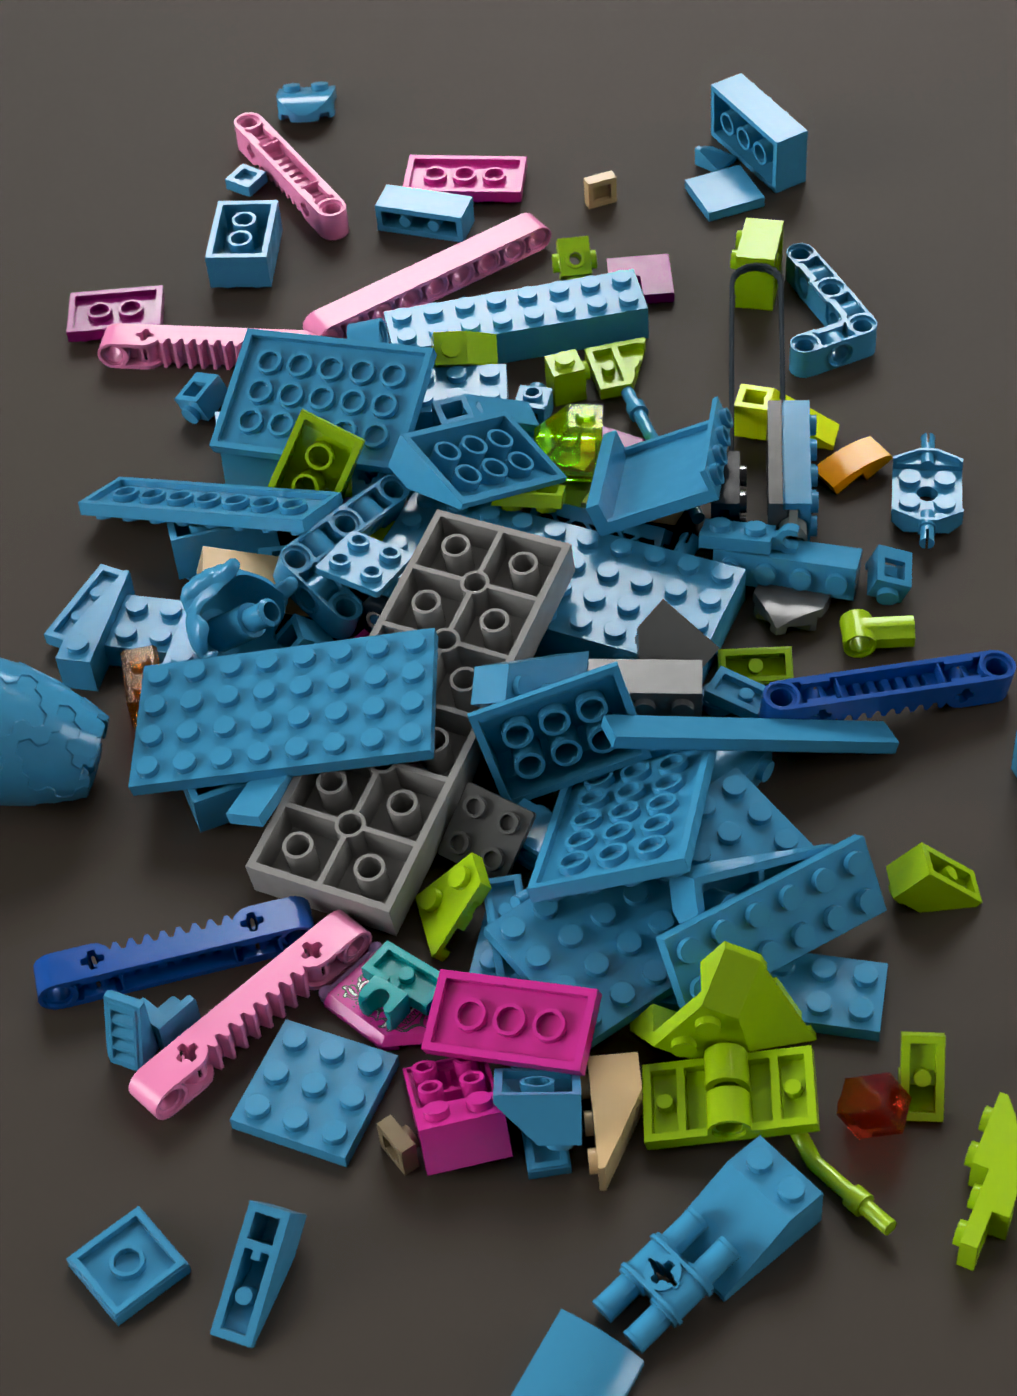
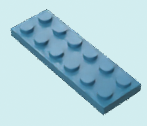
(780, 915)

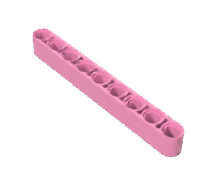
(434, 276)

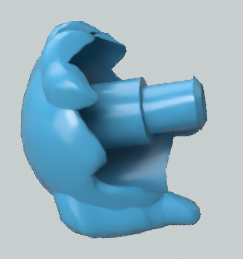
(233, 610)

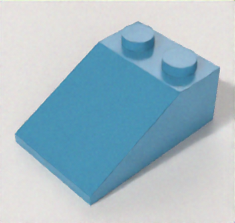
(759, 1208)

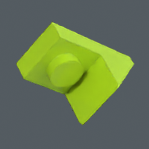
(923, 1074)

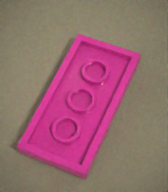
(476, 176)
(512, 1022)

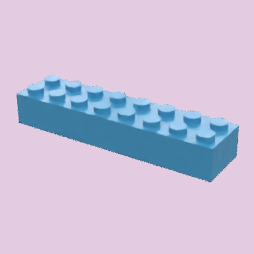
(535, 318)

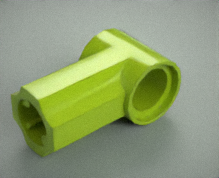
(865, 633)

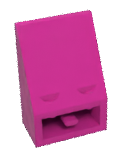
(456, 1114)

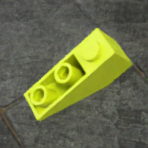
(751, 416)

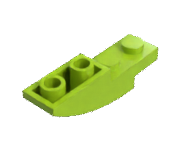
(993, 1182)

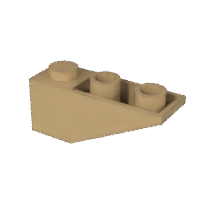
(616, 1107)

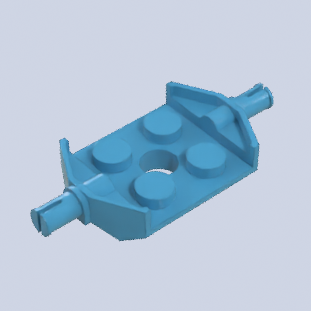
(927, 474)

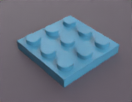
(315, 1092)

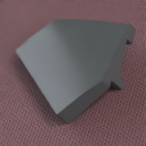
(789, 607)
(671, 636)

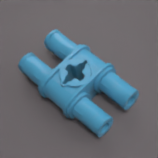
(667, 1301)

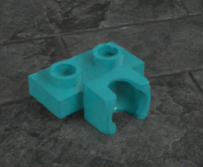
(397, 984)

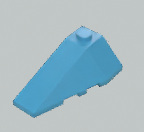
(721, 880)

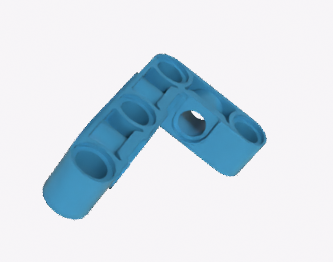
(848, 328)
(322, 597)

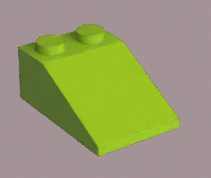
(317, 456)

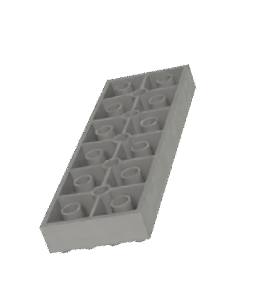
(372, 832)

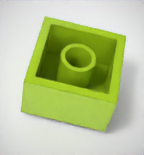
(760, 243)

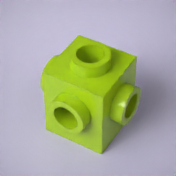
(574, 248)

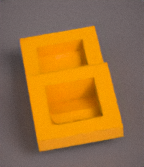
(848, 463)

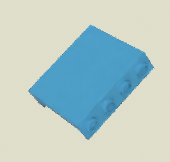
(659, 473)

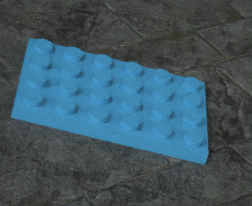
(348, 382)
(624, 826)

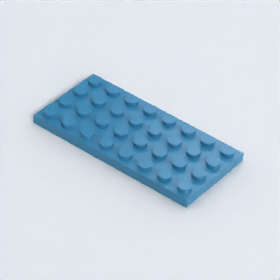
(286, 712)
(610, 935)

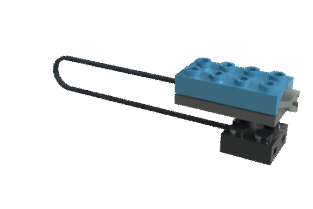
(787, 446)

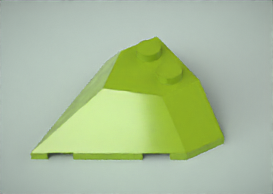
(735, 1005)

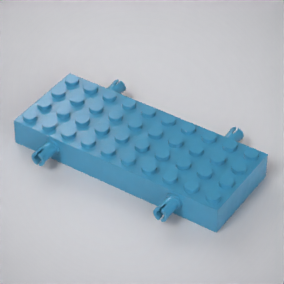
(612, 584)

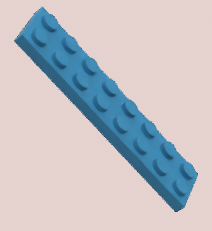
(211, 504)

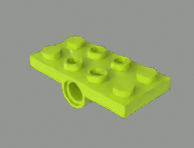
(730, 1096)

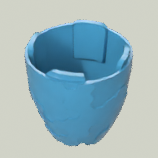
(46, 738)

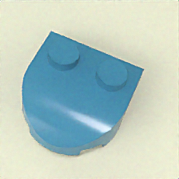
(306, 103)

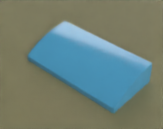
(579, 1362)

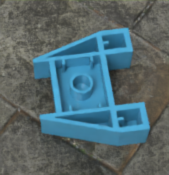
(121, 623)

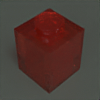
(873, 1105)

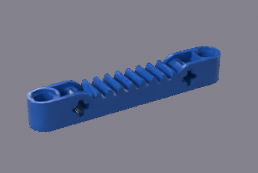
(980, 680)
(70, 977)

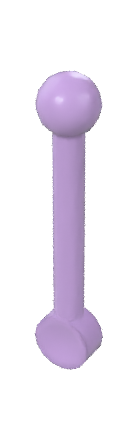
(324, 990)

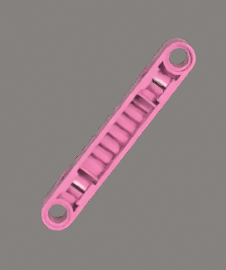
(293, 175)
(128, 345)
(173, 1080)

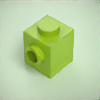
(566, 377)

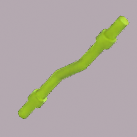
(855, 1197)

